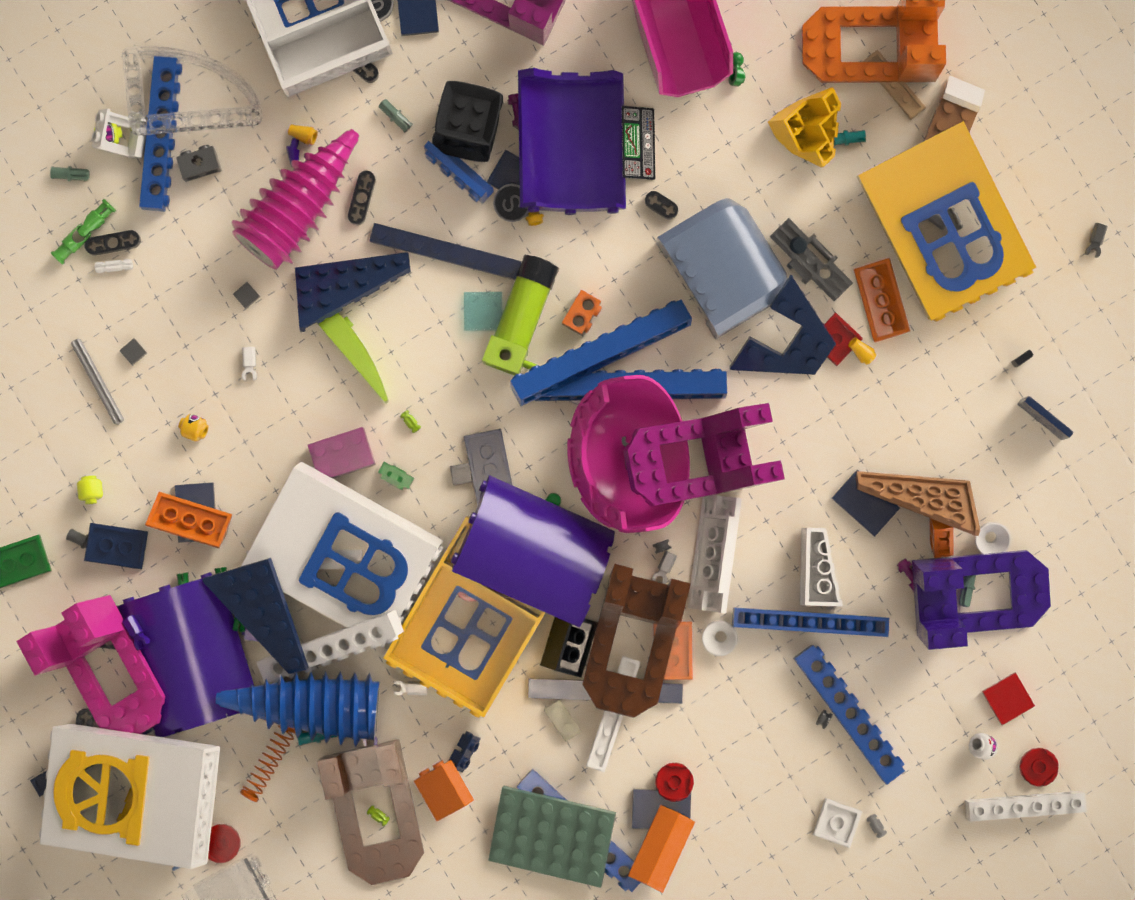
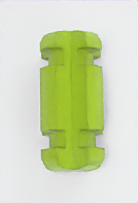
(410, 421)
(378, 815)

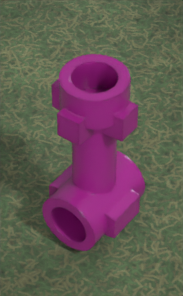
(513, 100)
(904, 565)

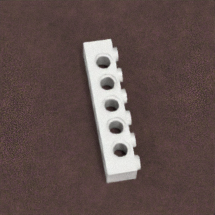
(1025, 806)

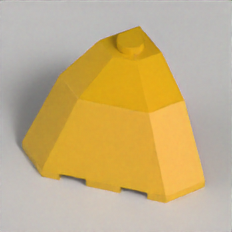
(809, 127)

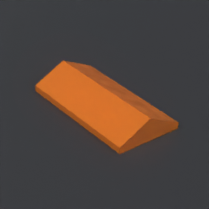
(882, 300)
(189, 520)
(661, 848)

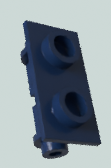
(469, 745)

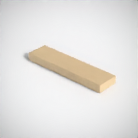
(899, 91)

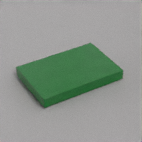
(23, 561)

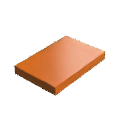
(680, 658)

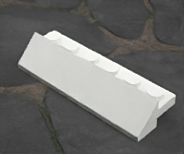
(714, 553)

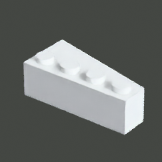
(817, 572)

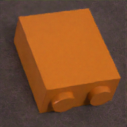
(443, 789)

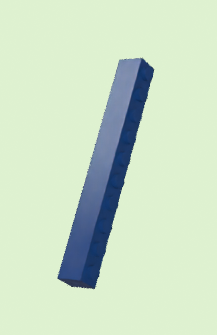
(600, 352)
(678, 384)

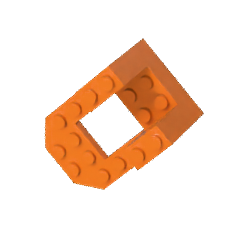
(917, 43)

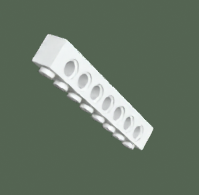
(387, 622)

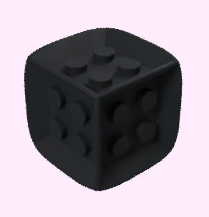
(467, 121)

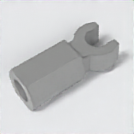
(665, 566)

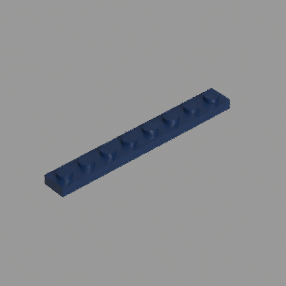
(444, 251)

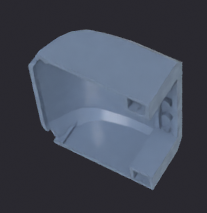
(725, 264)

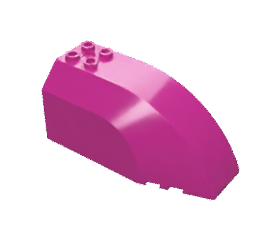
(684, 44)

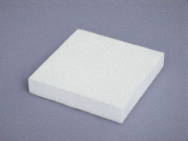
(963, 94)
(837, 822)

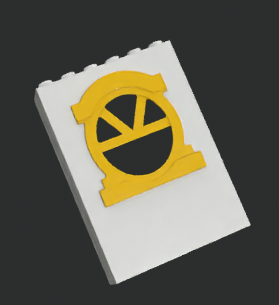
(170, 788)

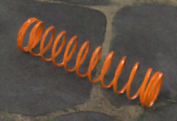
(250, 794)

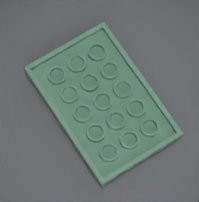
(552, 836)

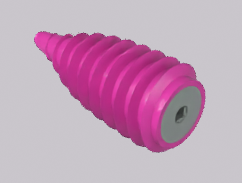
(293, 203)

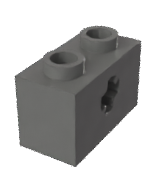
(190, 170)

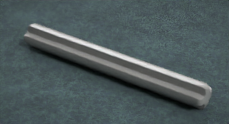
(97, 381)

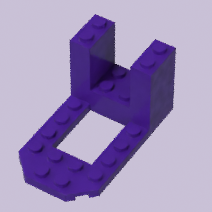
(936, 599)

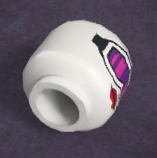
(983, 746)

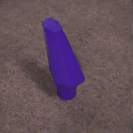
(293, 152)

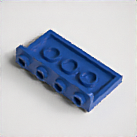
(463, 175)

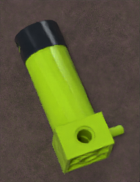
(521, 315)

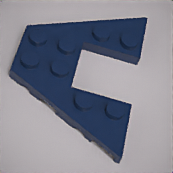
(805, 351)

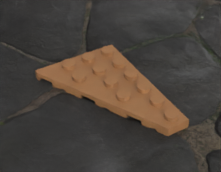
(937, 498)

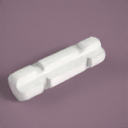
(111, 266)

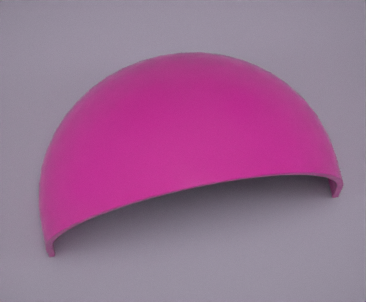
(598, 457)

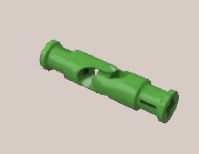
(92, 222)

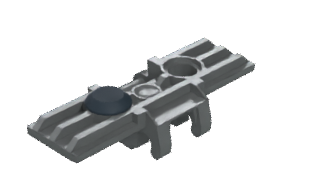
(806, 263)

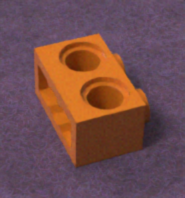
(578, 311)
(941, 539)

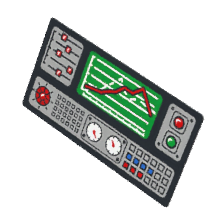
(638, 142)

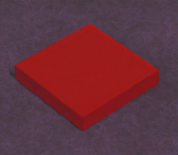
(842, 334)
(1008, 698)

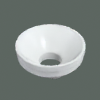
(1000, 543)
(716, 647)

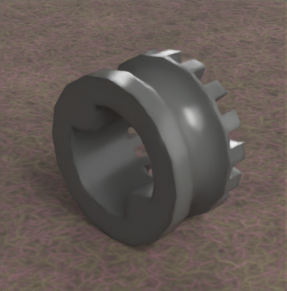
(662, 546)
(823, 719)

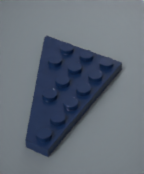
(331, 286)
(259, 604)

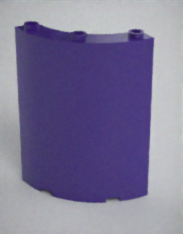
(571, 141)
(534, 551)
(190, 653)

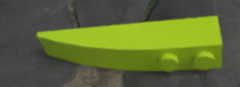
(348, 342)

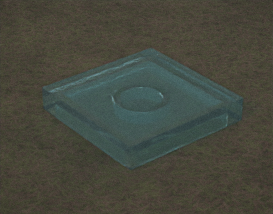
(482, 310)

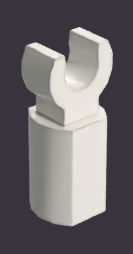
(249, 362)
(411, 688)

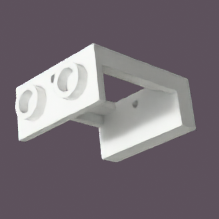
(135, 143)

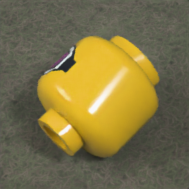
(193, 427)

